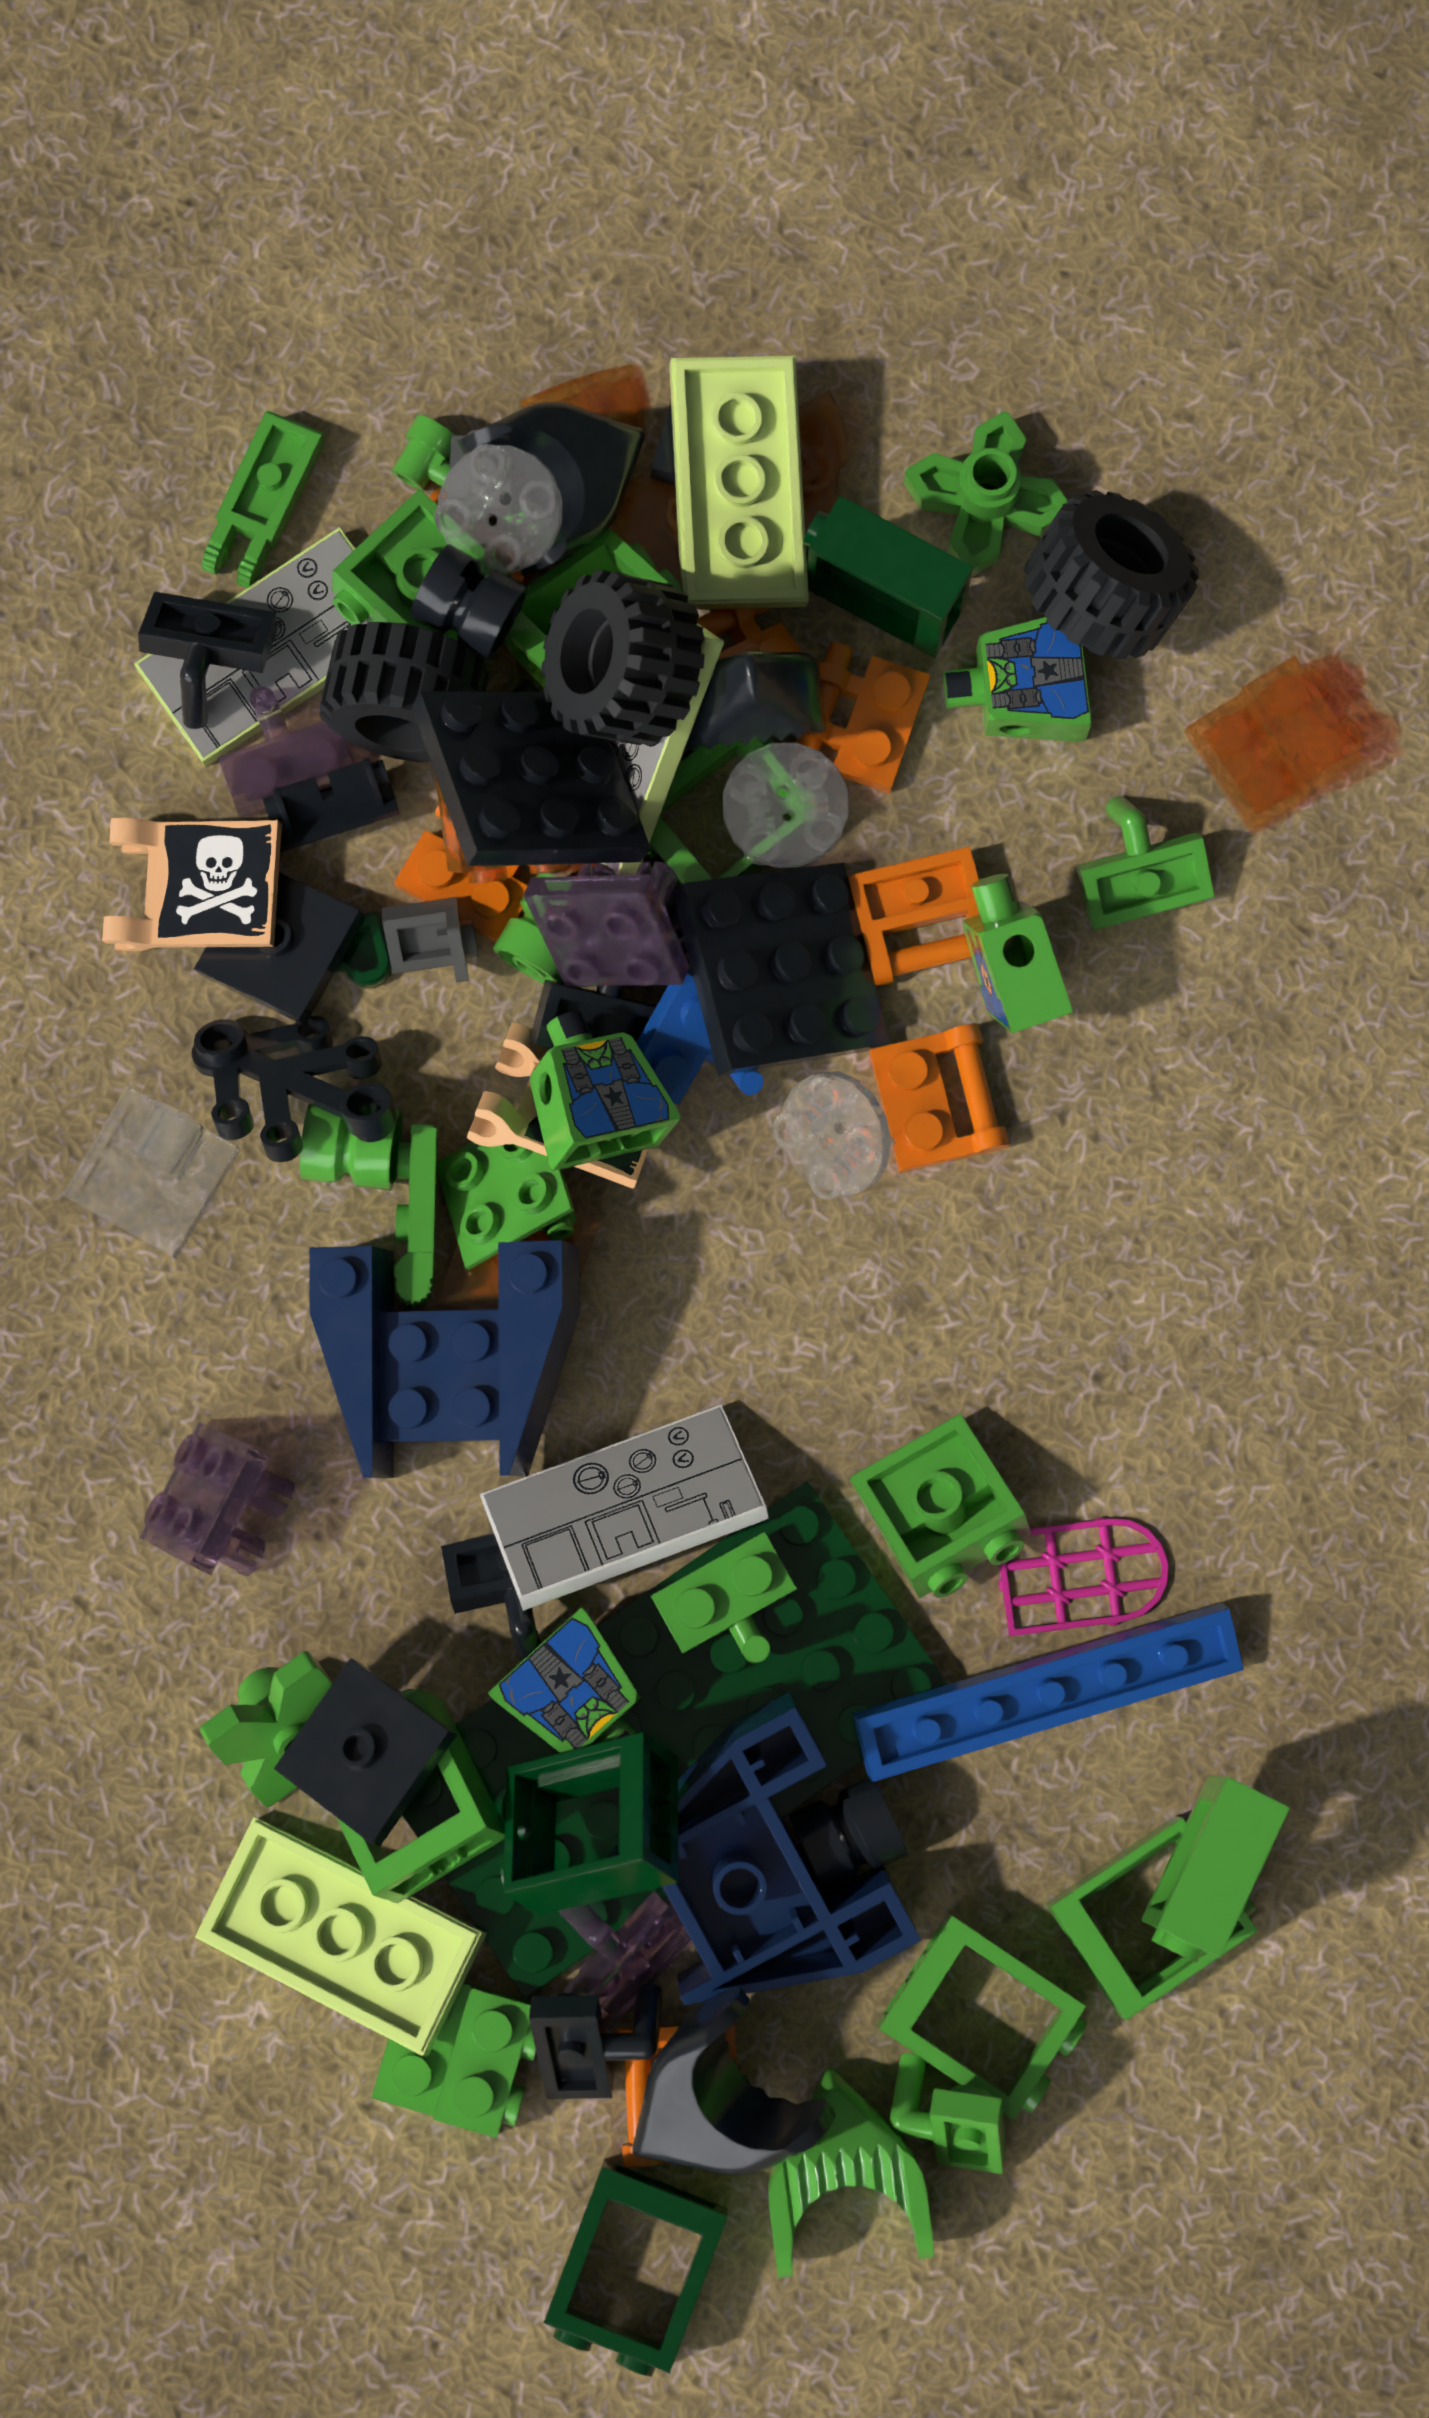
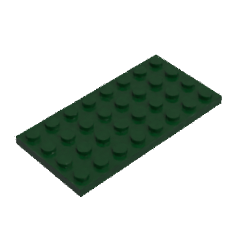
(830, 1646)

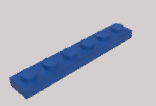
(1047, 1692)

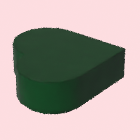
(368, 956)

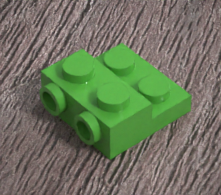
(390, 565)
(942, 1508)
(470, 2067)

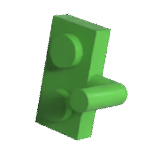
(1146, 875)
(726, 1597)
(961, 2122)

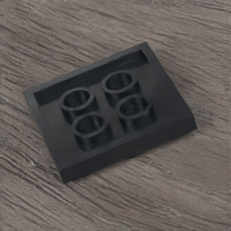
(525, 783)
(780, 967)

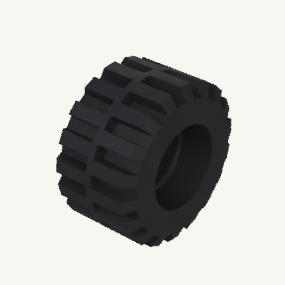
(1111, 574)
(622, 658)
(379, 674)

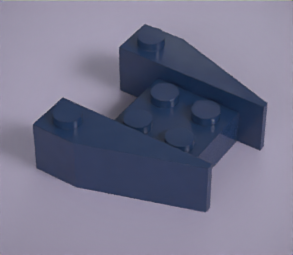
(445, 1370)
(746, 1883)

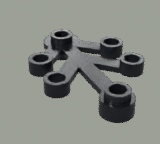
(227, 1050)

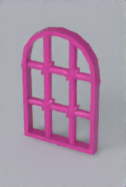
(1109, 1587)

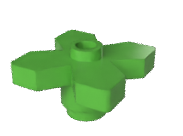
(985, 492)
(266, 1721)

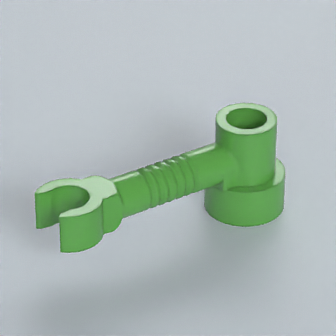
(425, 454)

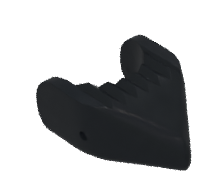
(586, 455)
(759, 699)
(708, 2113)

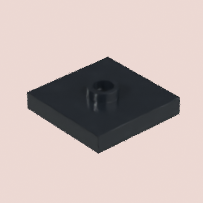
(307, 949)
(365, 1752)

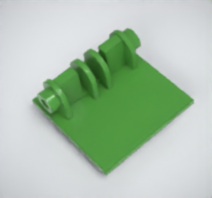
(502, 1198)

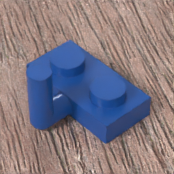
(678, 1042)

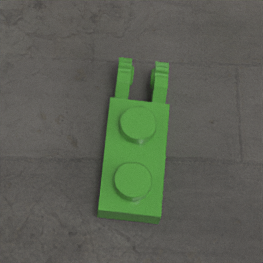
(263, 494)
(417, 1220)

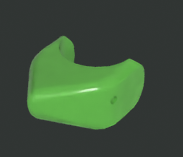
(855, 2152)

